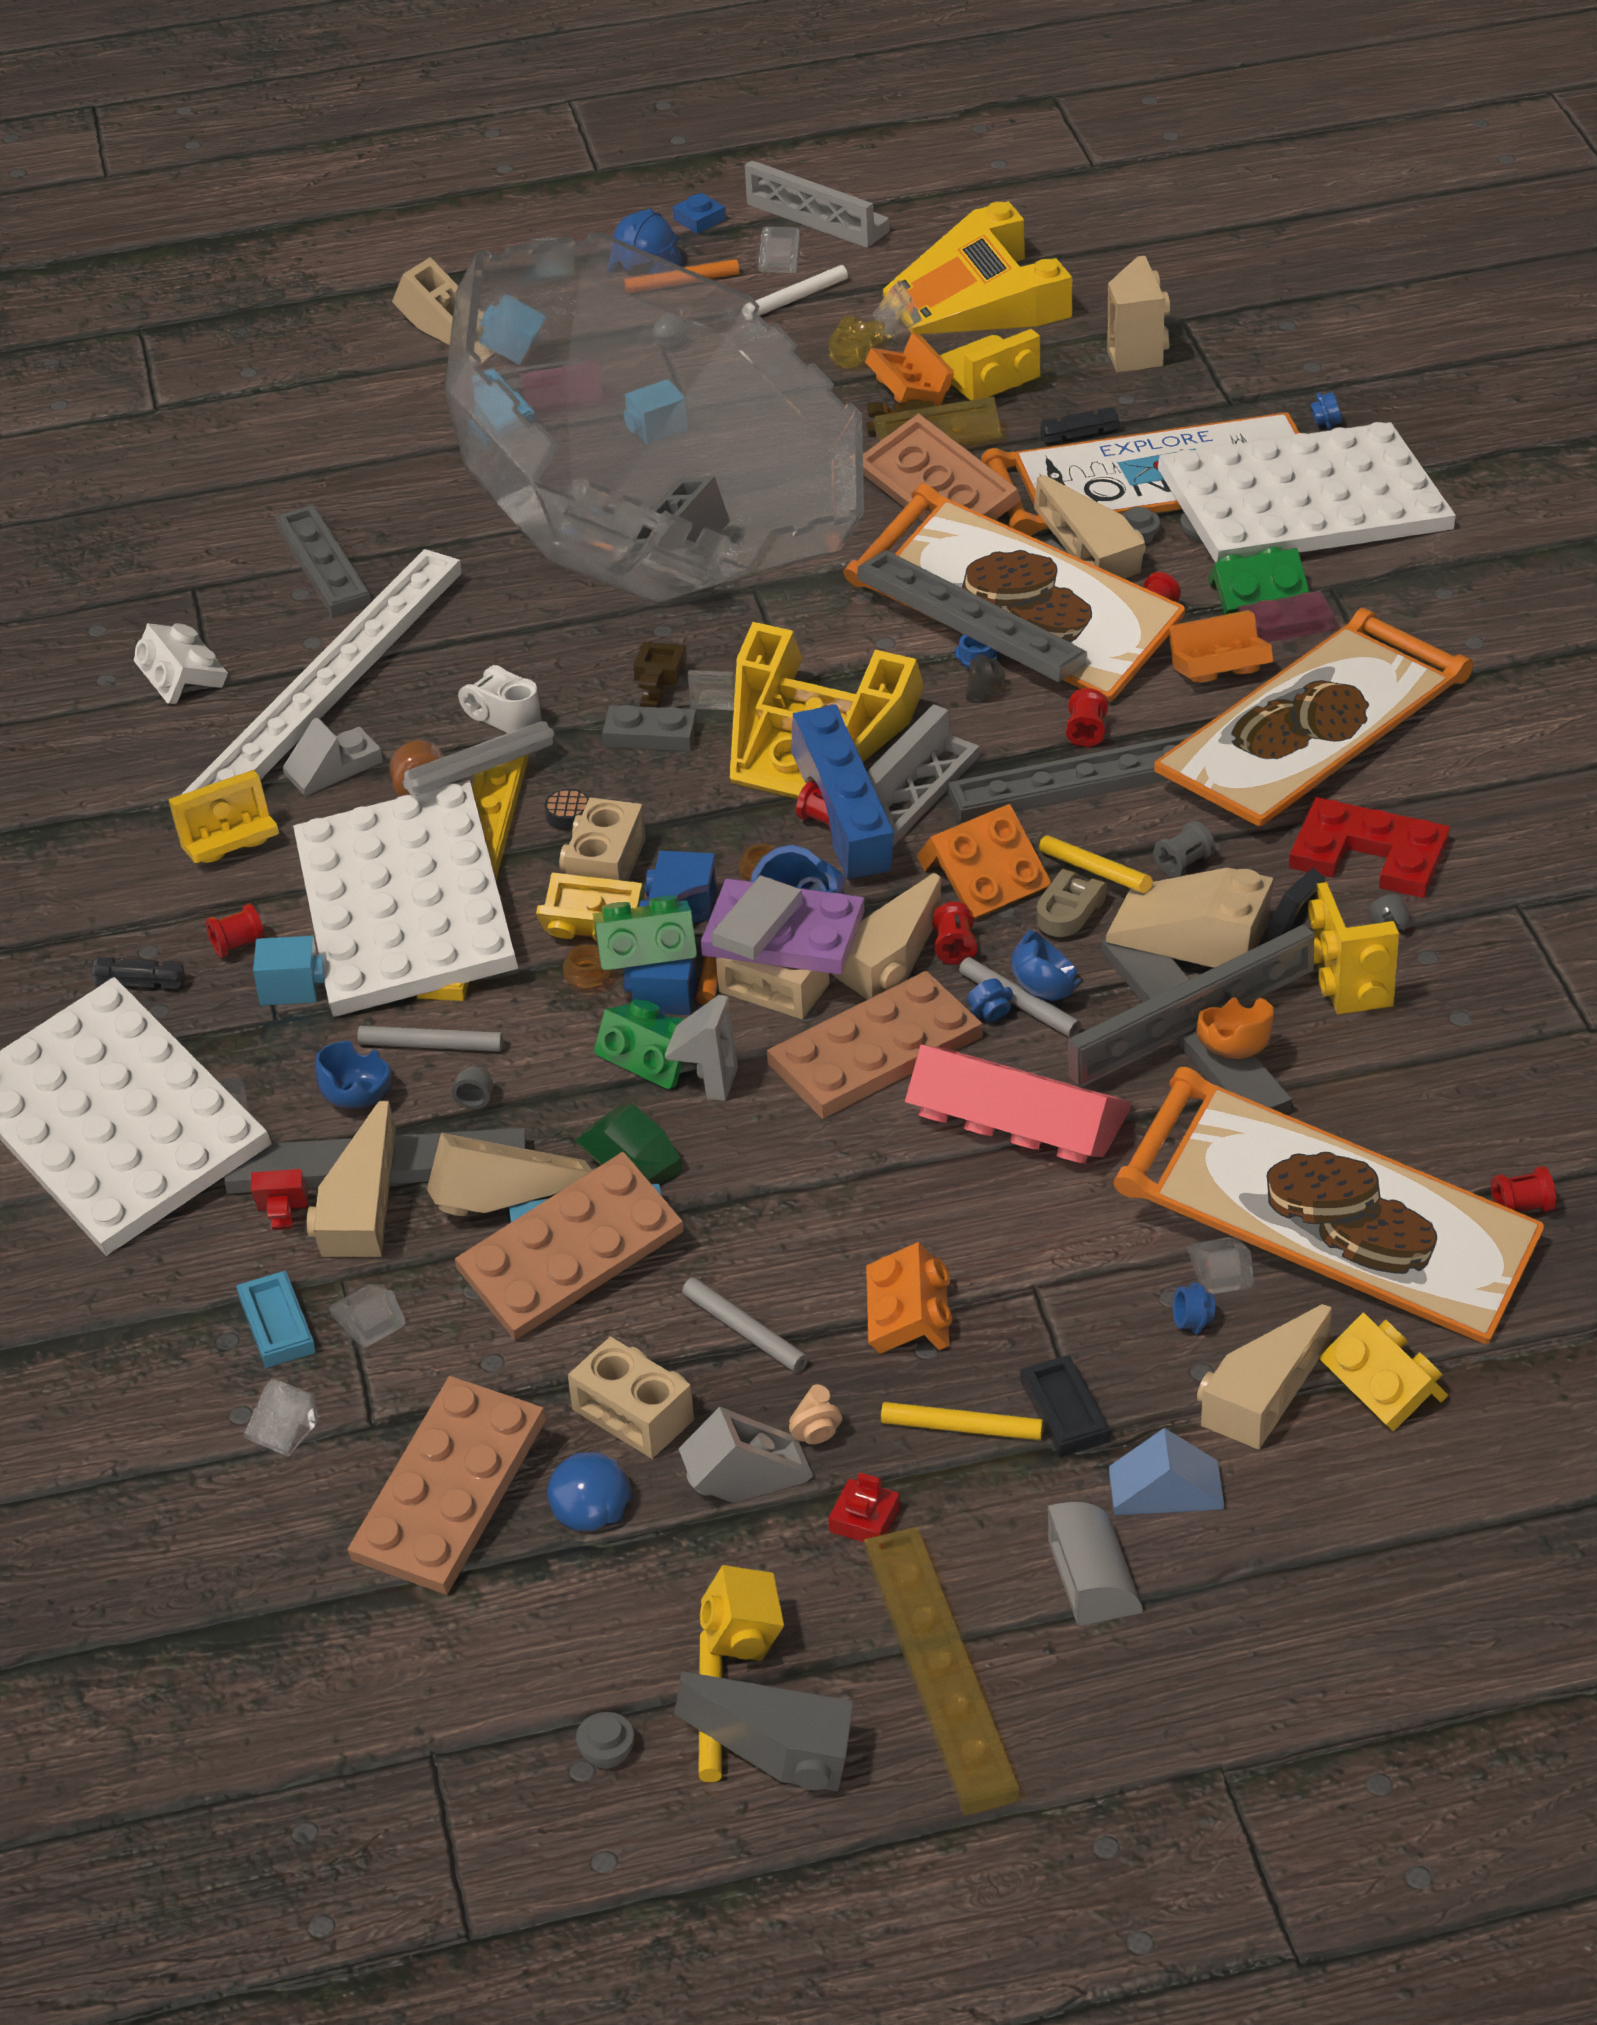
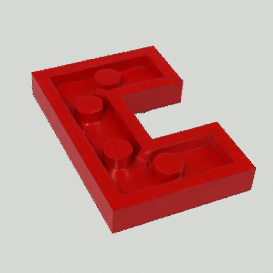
(1408, 843)

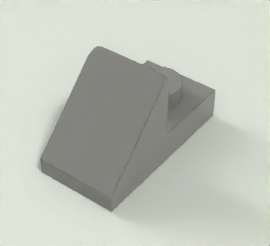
(327, 759)
(709, 1041)

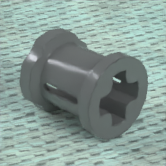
(1184, 849)

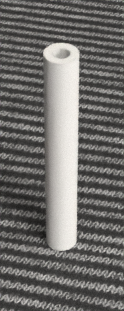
(801, 289)

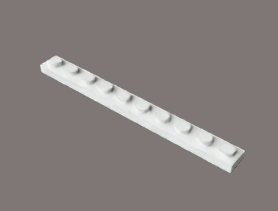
(335, 669)

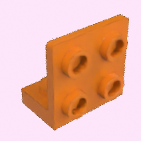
(987, 861)

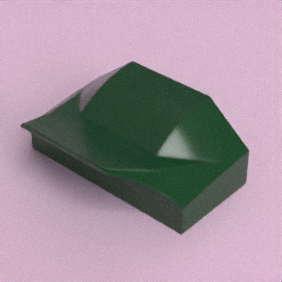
(637, 1136)

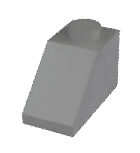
(742, 1458)

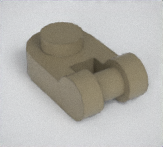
(1069, 903)

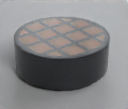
(563, 807)

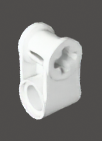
(502, 700)

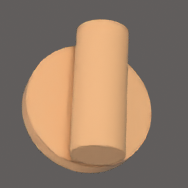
(815, 1417)

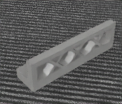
(814, 205)
(915, 758)

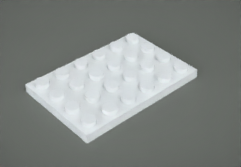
(1306, 491)
(403, 898)
(118, 1116)

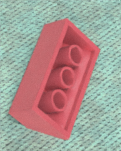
(1015, 1102)

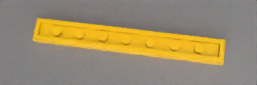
(496, 799)

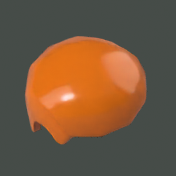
(1236, 1030)

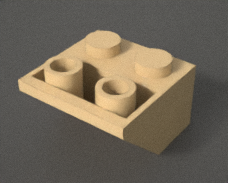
(1137, 318)

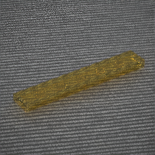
(941, 1672)

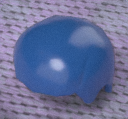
(1042, 968)
(351, 1078)
(588, 1491)

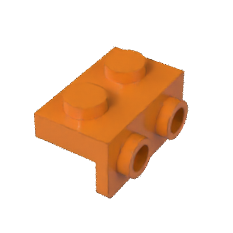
(914, 374)
(1217, 646)
(907, 1299)

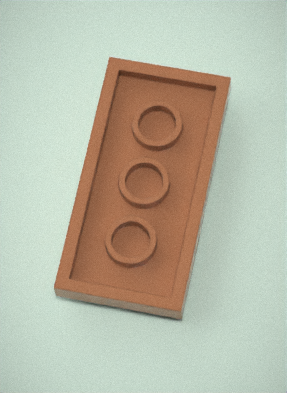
(926, 455)
(872, 1044)
(569, 1245)
(447, 1485)

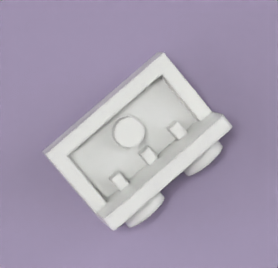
(175, 658)

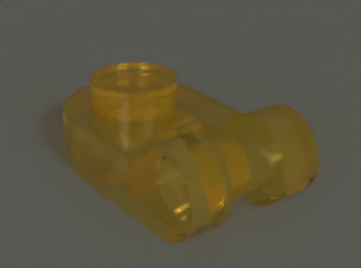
(853, 340)

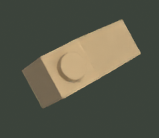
(428, 299)
(1089, 528)
(892, 940)
(495, 1176)
(355, 1192)
(1262, 1378)

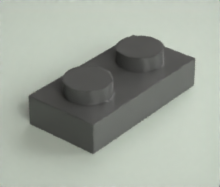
(649, 728)

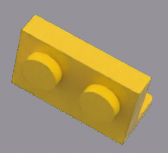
(222, 817)
(575, 898)
(1380, 1372)

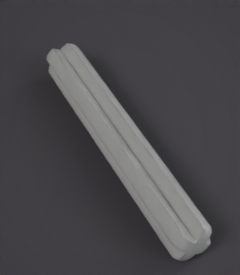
(478, 758)

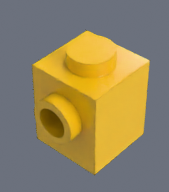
(741, 1613)

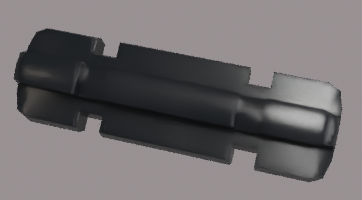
(1079, 425)
(139, 973)

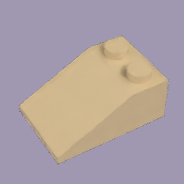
(1196, 916)

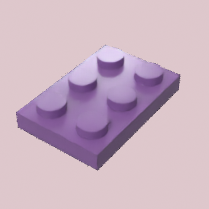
(813, 937)

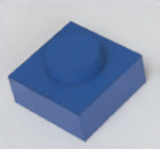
(699, 213)

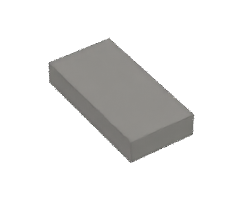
(757, 917)

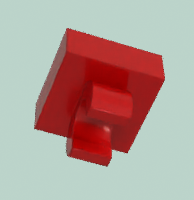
(279, 1194)
(864, 1509)

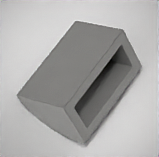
(1091, 1563)

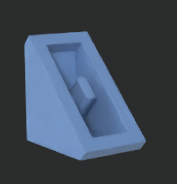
(1165, 1478)

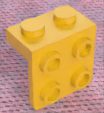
(995, 364)
(1353, 962)

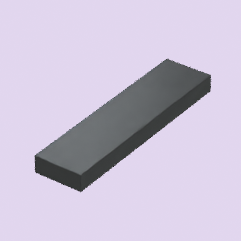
(323, 561)

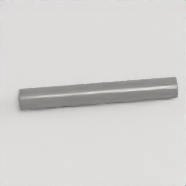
(1032, 1005)
(430, 1038)
(745, 1325)

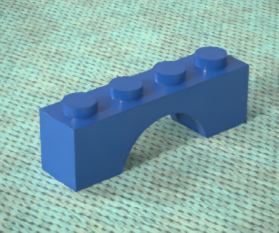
(856, 817)
(691, 879)

